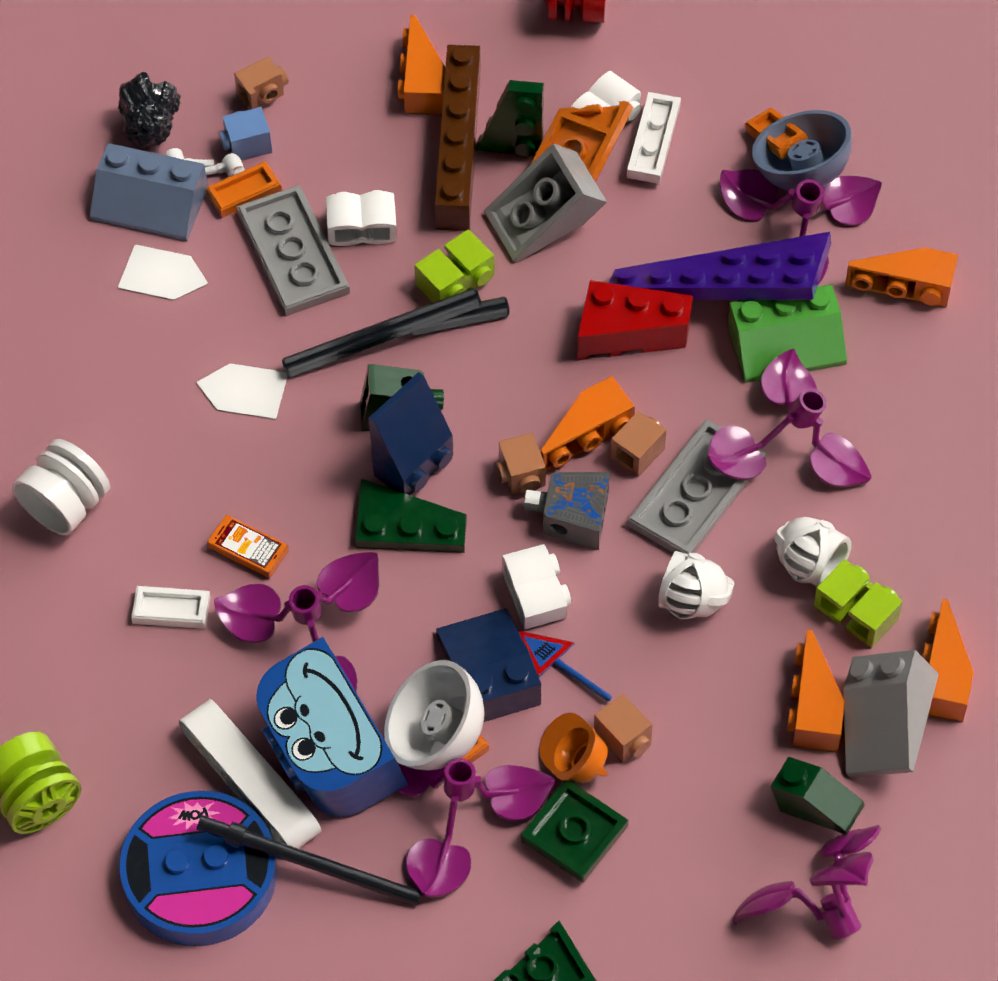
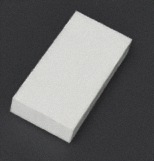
(171, 607)

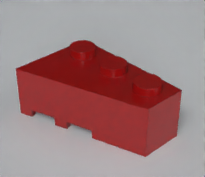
(632, 319)

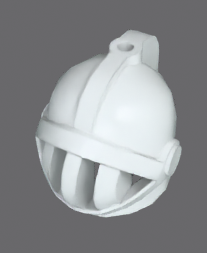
(811, 549)
(694, 586)

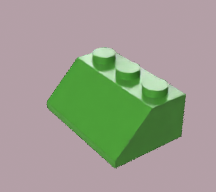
(771, 327)

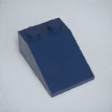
(409, 438)
(496, 660)

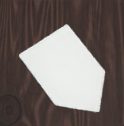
(161, 273)
(245, 390)

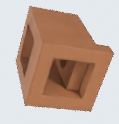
(260, 83)

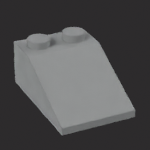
(545, 202)
(886, 711)

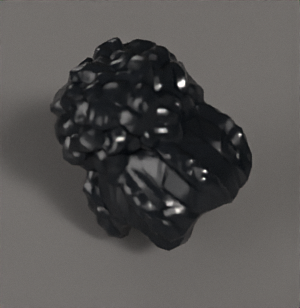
(147, 110)

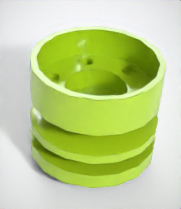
(34, 783)

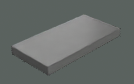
(293, 250)
(687, 497)

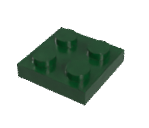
(574, 830)

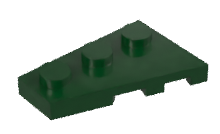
(516, 121)
(406, 522)
(550, 960)

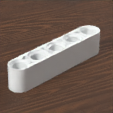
(249, 774)

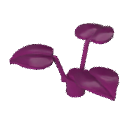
(847, 197)
(789, 383)
(348, 581)
(515, 795)
(837, 906)

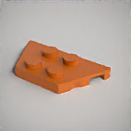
(587, 131)

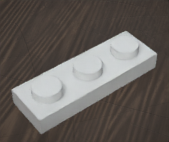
(653, 137)

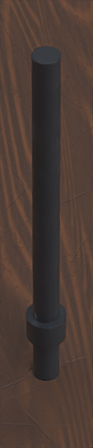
(238, 835)

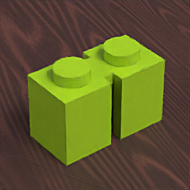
(467, 268)
(851, 593)

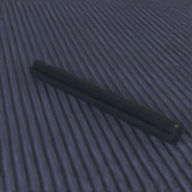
(381, 332)

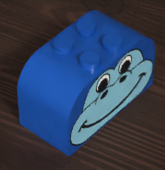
(325, 733)

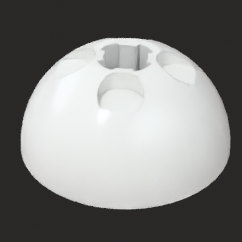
(434, 716)

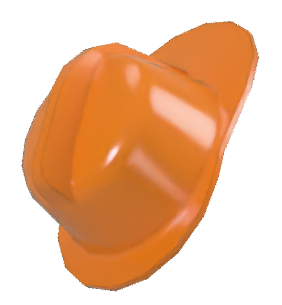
(573, 749)

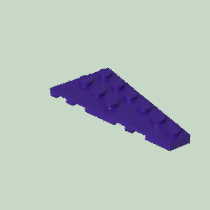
(754, 272)

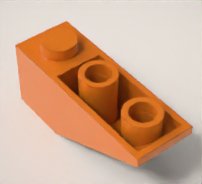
(423, 72)
(910, 274)
(591, 420)
(952, 663)
(820, 702)

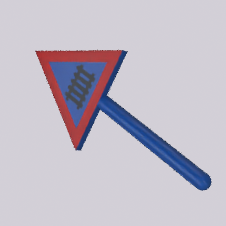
(547, 651)

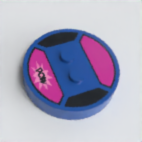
(190, 882)

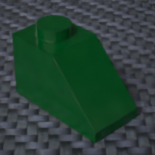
(815, 796)

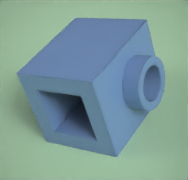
(246, 134)

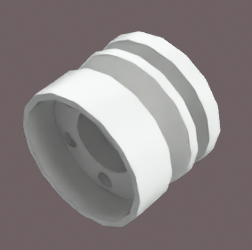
(61, 487)

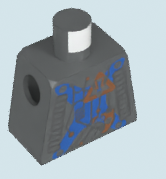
(572, 506)

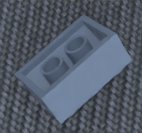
(148, 192)

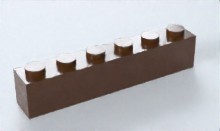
(458, 138)

